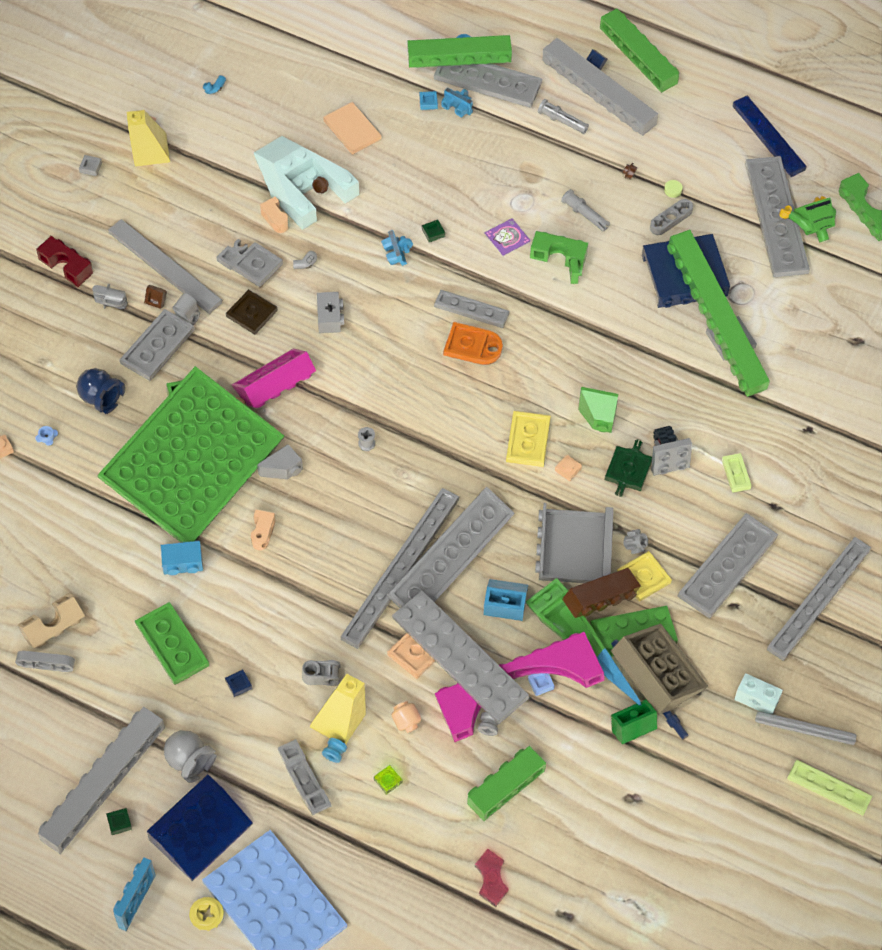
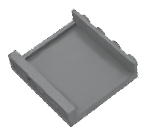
(574, 545)

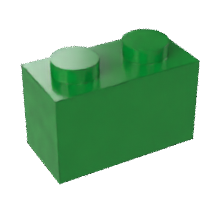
(634, 721)

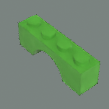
(854, 191)

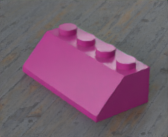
(274, 377)

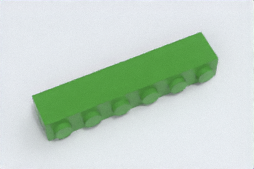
(639, 50)
(459, 51)

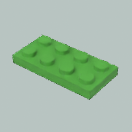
(621, 625)
(172, 643)

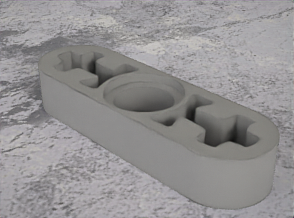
(666, 223)
(45, 661)

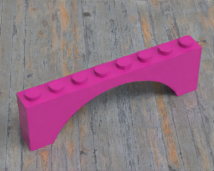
(566, 658)

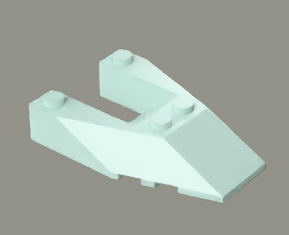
(290, 173)

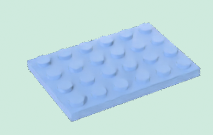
(273, 899)

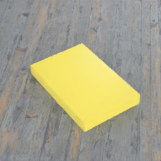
(528, 438)

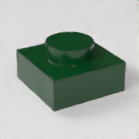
(433, 230)
(119, 821)

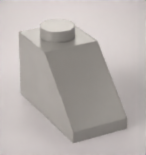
(281, 464)

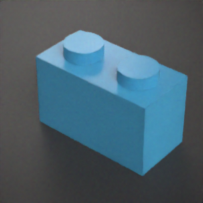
(181, 558)

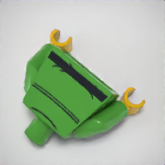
(813, 217)

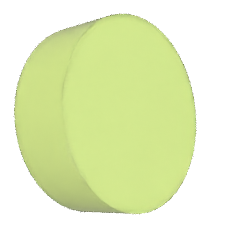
(673, 188)

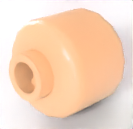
(406, 716)

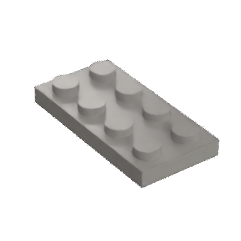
(157, 344)

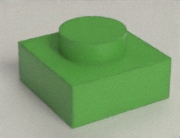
(575, 271)

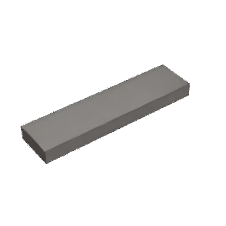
(471, 308)

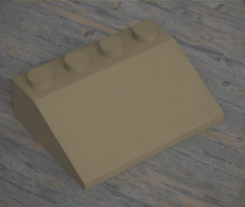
(658, 668)

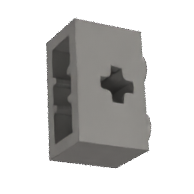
(329, 312)

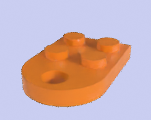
(472, 344)

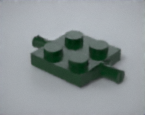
(628, 468)

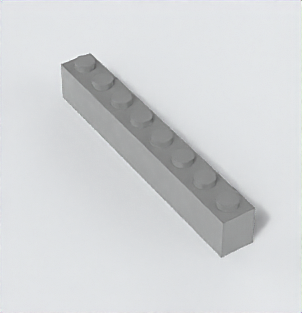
(599, 87)
(101, 780)

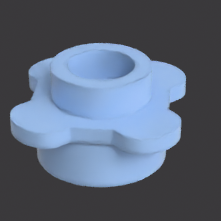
(46, 430)

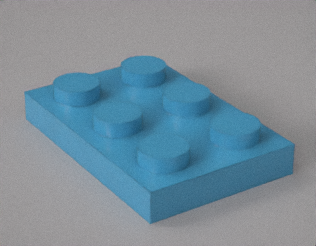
(134, 893)

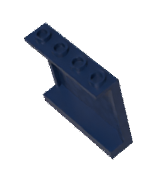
(669, 279)

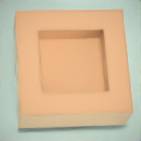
(5, 446)
(568, 467)

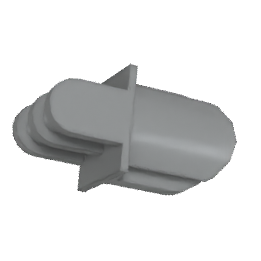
(109, 296)

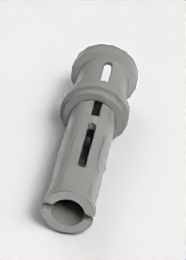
(556, 113)
(579, 206)

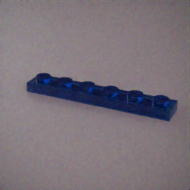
(769, 135)

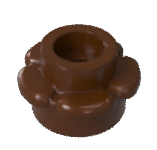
(629, 171)
(320, 185)

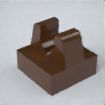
(155, 296)

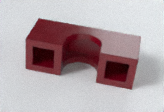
(54, 251)

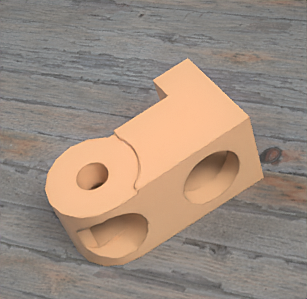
(276, 219)
(262, 533)

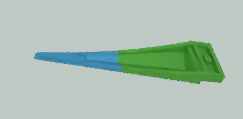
(555, 614)

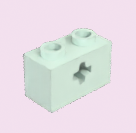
(758, 694)

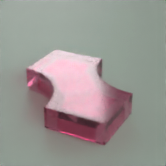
(493, 888)

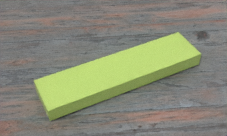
(829, 787)

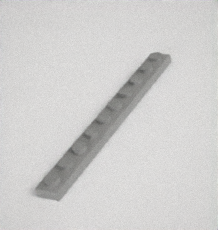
(401, 564)

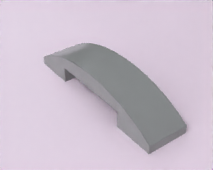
(303, 777)

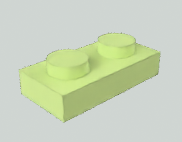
(736, 472)

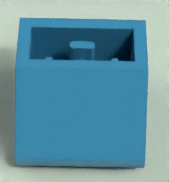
(505, 599)

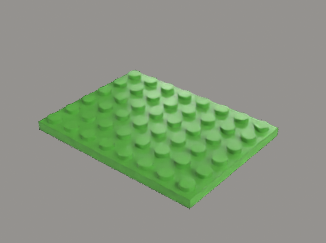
(191, 456)

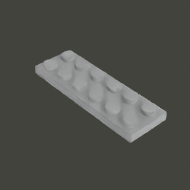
(492, 81)
(727, 565)

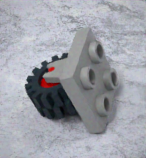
(669, 452)

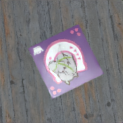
(507, 237)

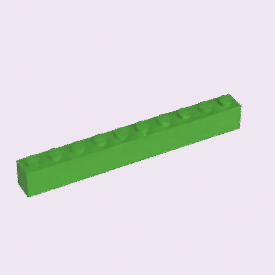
(718, 313)

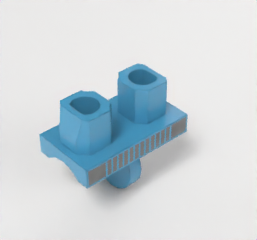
(459, 100)
(393, 242)

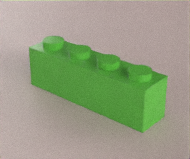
(506, 783)

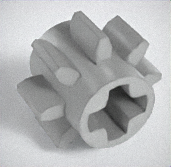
(635, 541)

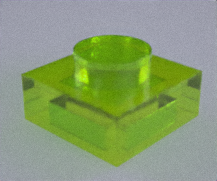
(388, 779)

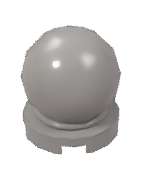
(188, 754)

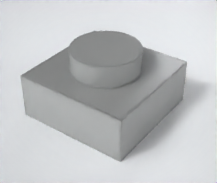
(90, 165)

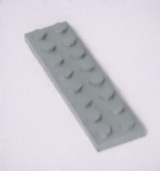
(780, 235)
(453, 549)
(460, 657)

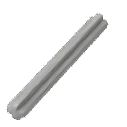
(806, 728)

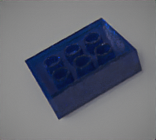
(199, 827)

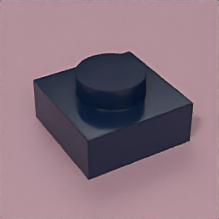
(597, 59)
(238, 683)

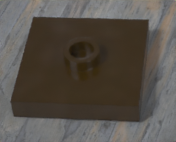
(251, 312)

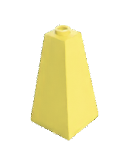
(147, 139)
(342, 710)

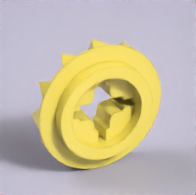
(202, 905)

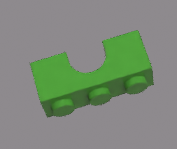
(547, 244)

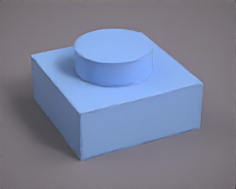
(541, 683)

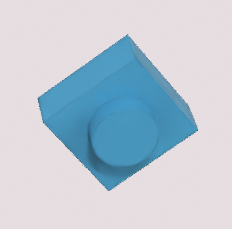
(428, 100)

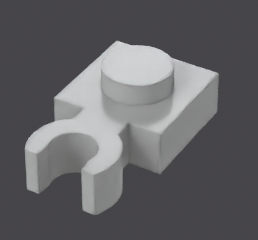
(230, 255)

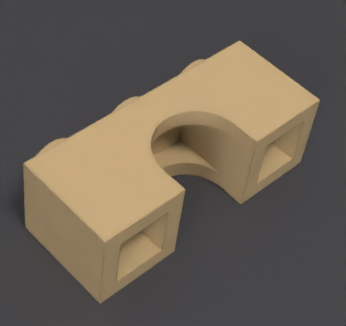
(66, 614)

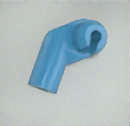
(213, 88)

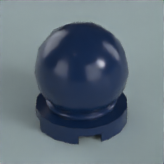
(100, 389)

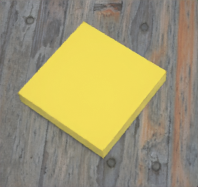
(648, 574)

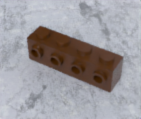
(601, 593)

